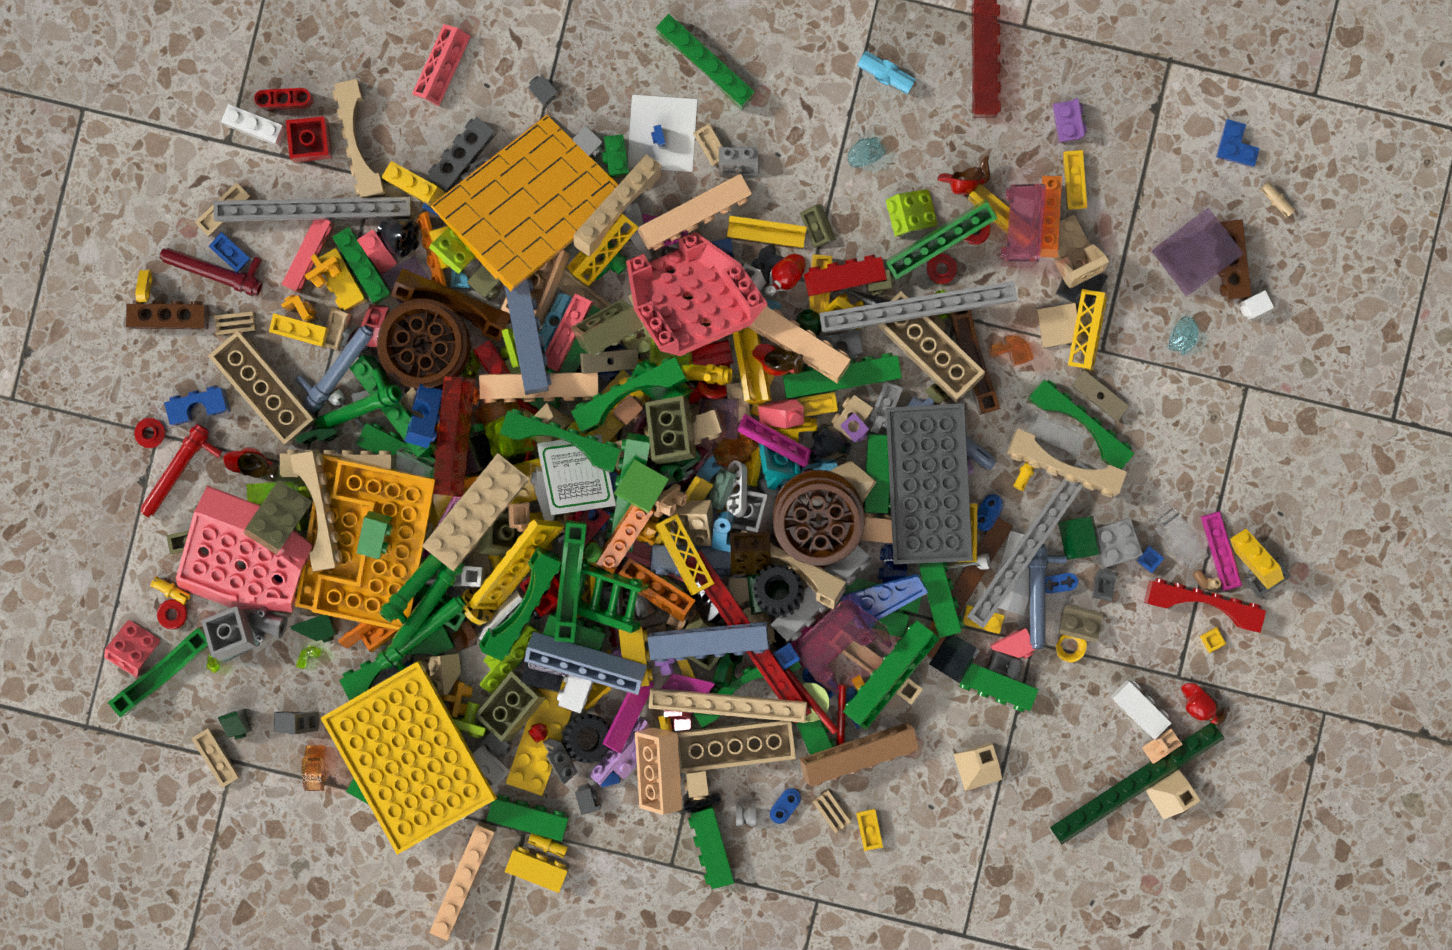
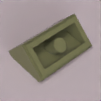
(817, 225)

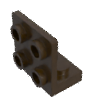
(749, 552)

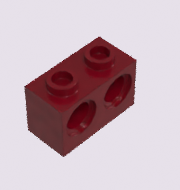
(592, 524)

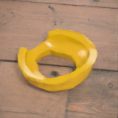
(1077, 655)

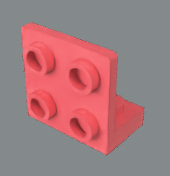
(131, 648)

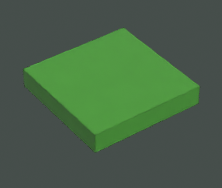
(641, 486)

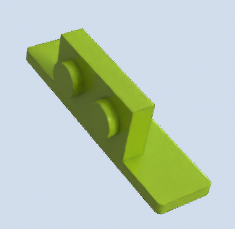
(501, 669)

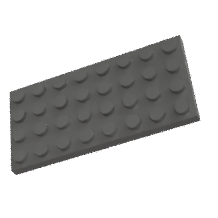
(929, 484)

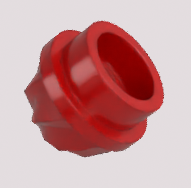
(538, 732)

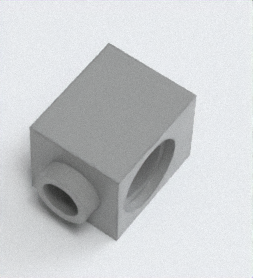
(588, 142)

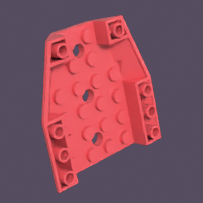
(719, 290)
(219, 527)

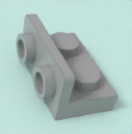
(738, 161)

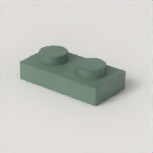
(722, 488)

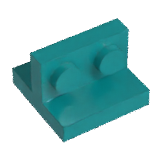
(776, 467)

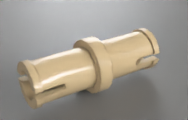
(1277, 199)

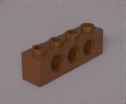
(1240, 269)
(198, 320)

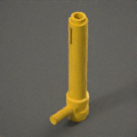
(710, 374)

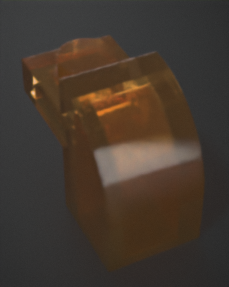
(1016, 347)
(494, 410)
(734, 450)
(313, 768)

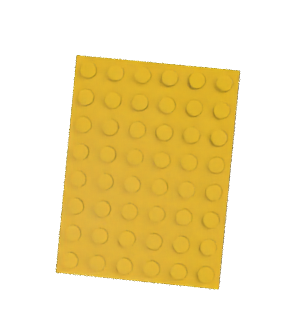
(408, 757)

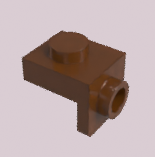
(464, 637)

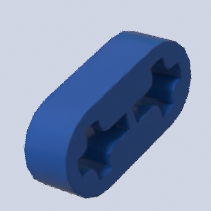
(1064, 587)

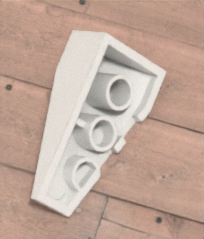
(1018, 596)

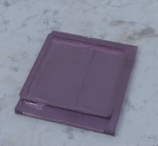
(1197, 252)

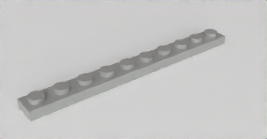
(312, 209)
(918, 307)
(1025, 550)

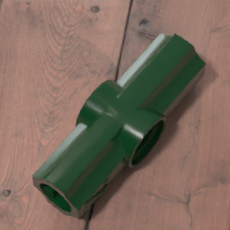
(676, 470)
(726, 669)

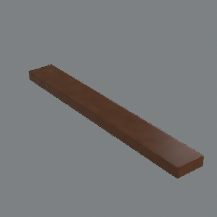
(972, 574)

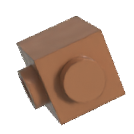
(628, 410)

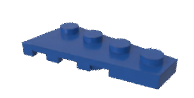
(887, 597)

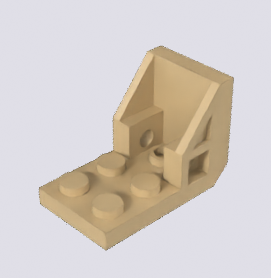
(1076, 257)

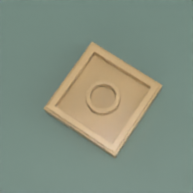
(1057, 324)

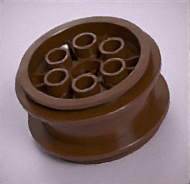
(456, 352)
(817, 485)

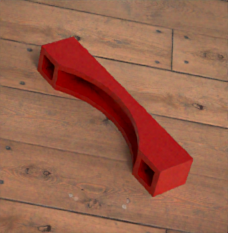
(1243, 616)

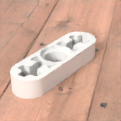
(741, 496)

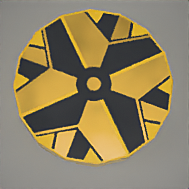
(476, 616)

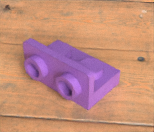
(1069, 120)

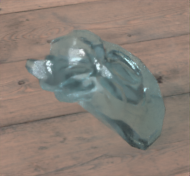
(865, 152)
(1183, 335)

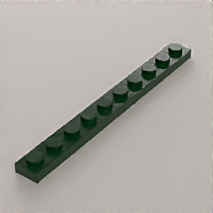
(1136, 784)

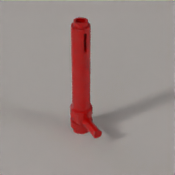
(191, 445)

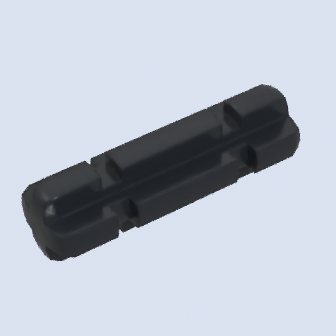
(702, 803)

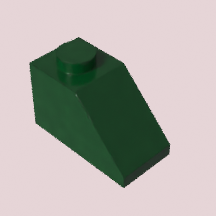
(317, 628)
(235, 724)

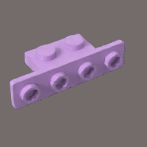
(622, 762)

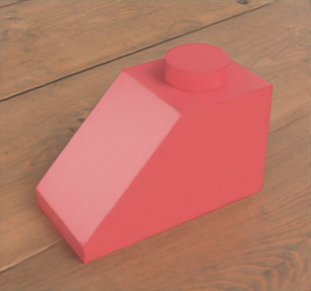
(377, 251)
(374, 319)
(782, 413)
(1015, 644)

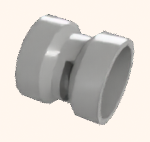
(745, 816)

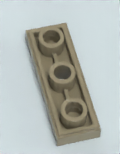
(619, 360)
(1110, 403)

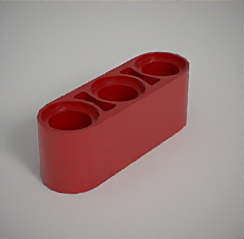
(275, 95)

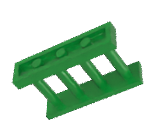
(610, 616)

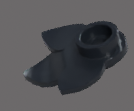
(768, 258)

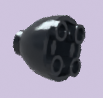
(399, 236)
(829, 445)

